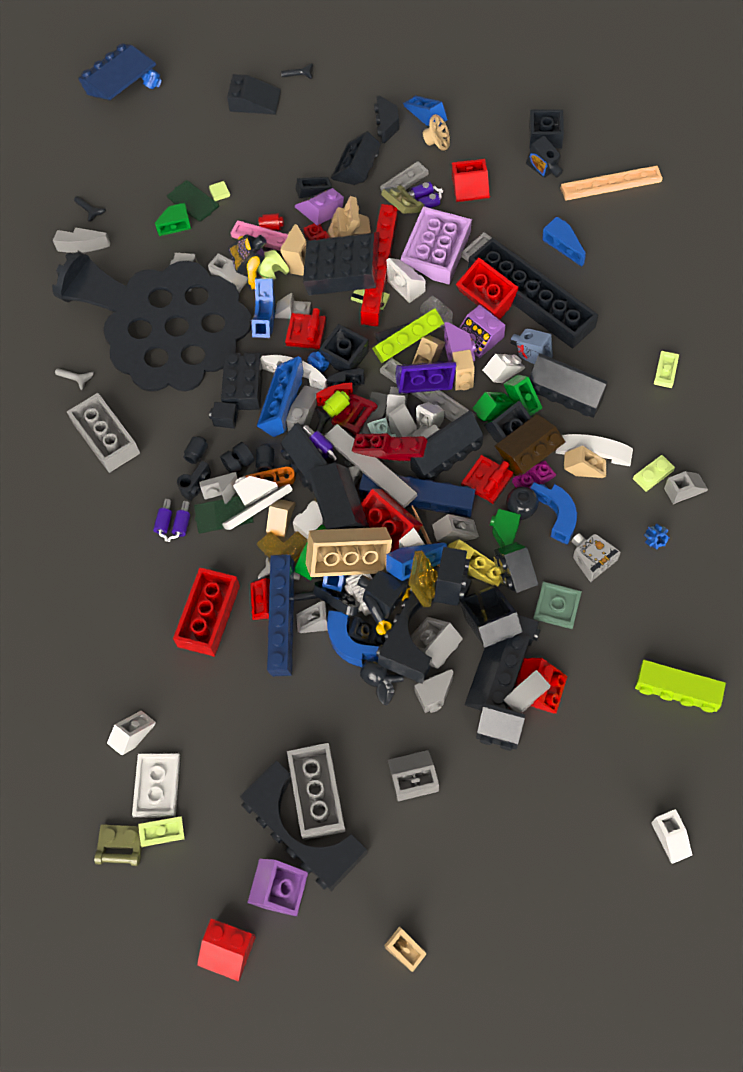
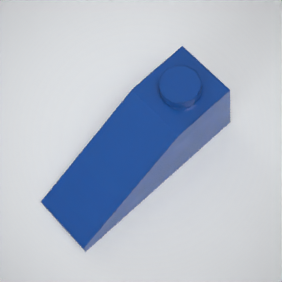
(425, 109)
(562, 238)
(400, 561)

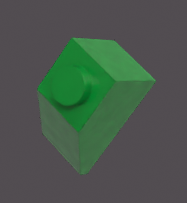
(173, 220)
(521, 389)
(491, 404)
(505, 526)

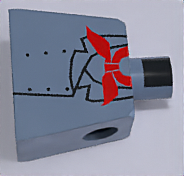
(532, 343)

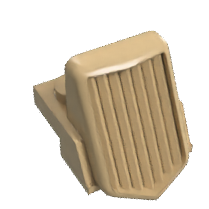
(347, 221)

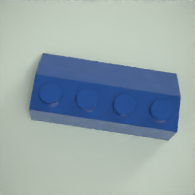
(281, 397)

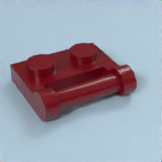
(351, 412)

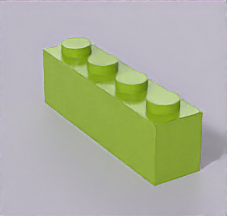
(408, 335)
(680, 686)

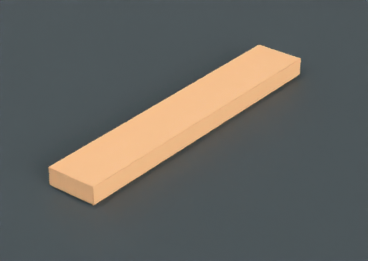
(611, 182)

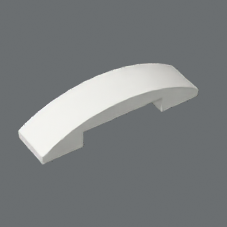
(315, 378)
(601, 446)

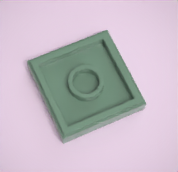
(557, 605)

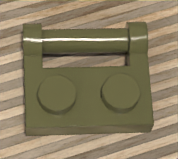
(402, 200)
(119, 838)

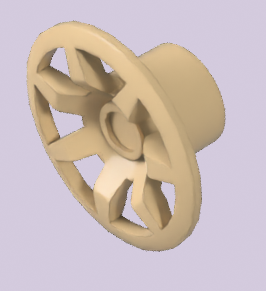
(435, 135)

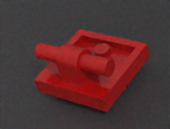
(306, 330)
(488, 478)

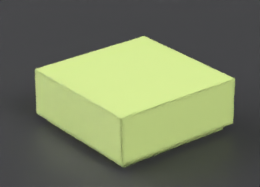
(219, 191)

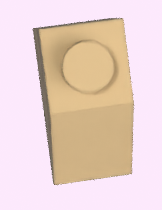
(584, 463)

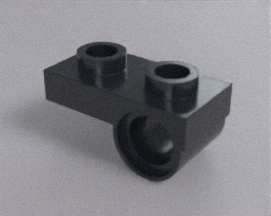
(200, 474)

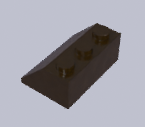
(529, 444)

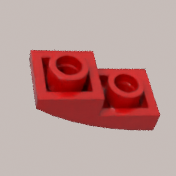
(315, 232)
(326, 393)

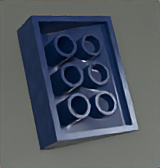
(115, 72)

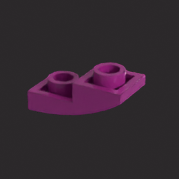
(540, 474)

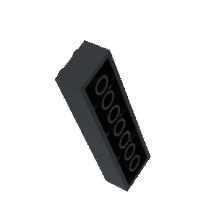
(540, 296)

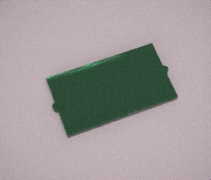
(196, 202)
(212, 514)

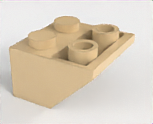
(294, 251)

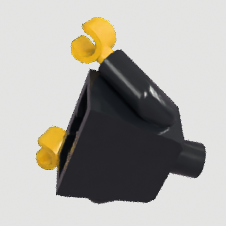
(383, 596)

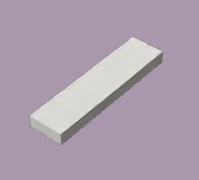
(256, 507)

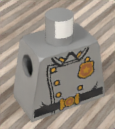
(594, 555)

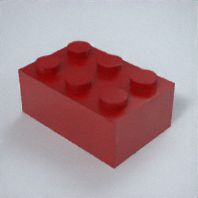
(384, 511)

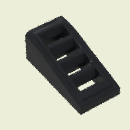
(307, 186)

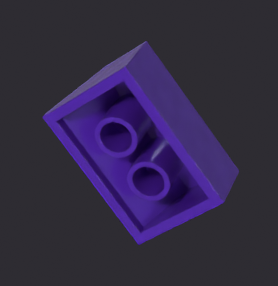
(425, 376)

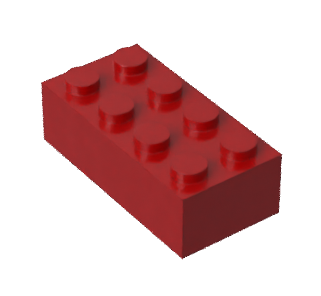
(206, 612)

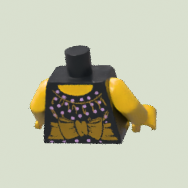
(247, 256)

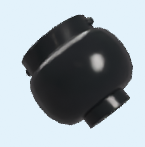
(523, 502)

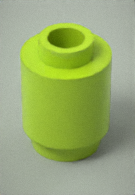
(336, 403)

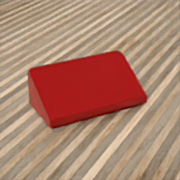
(260, 598)

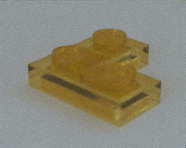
(274, 546)

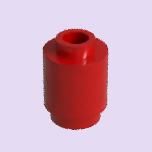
(271, 221)

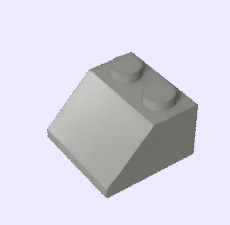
(436, 640)

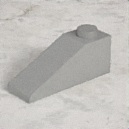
(303, 407)

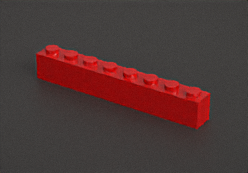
(374, 297)

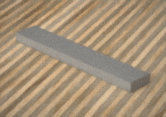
(451, 408)
(372, 467)

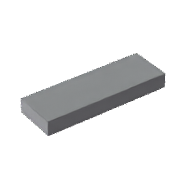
(407, 177)

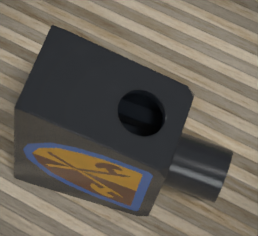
(544, 158)

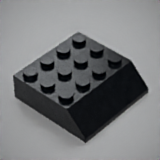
(341, 263)

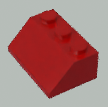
(488, 288)

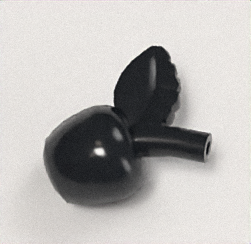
(377, 677)

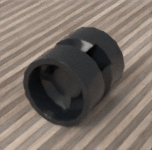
(243, 456)

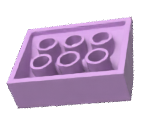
(437, 244)

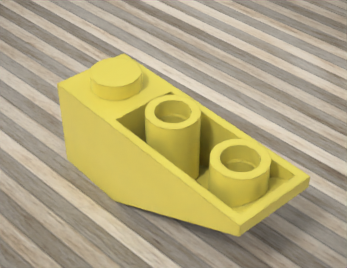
(479, 565)

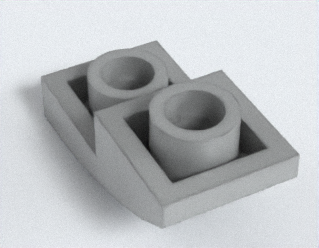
(527, 692)

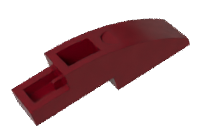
(388, 447)

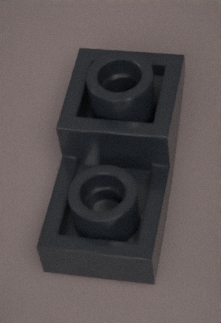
(353, 376)
(366, 633)

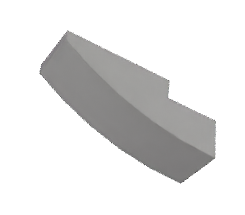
(81, 240)

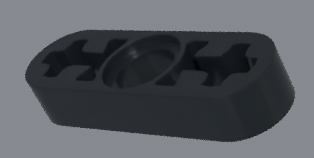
(337, 599)

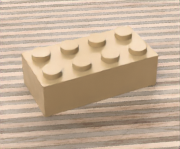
(347, 551)

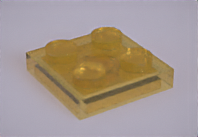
(423, 579)

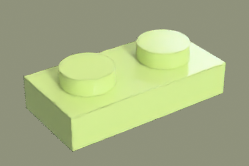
(666, 369)
(654, 473)
(161, 831)

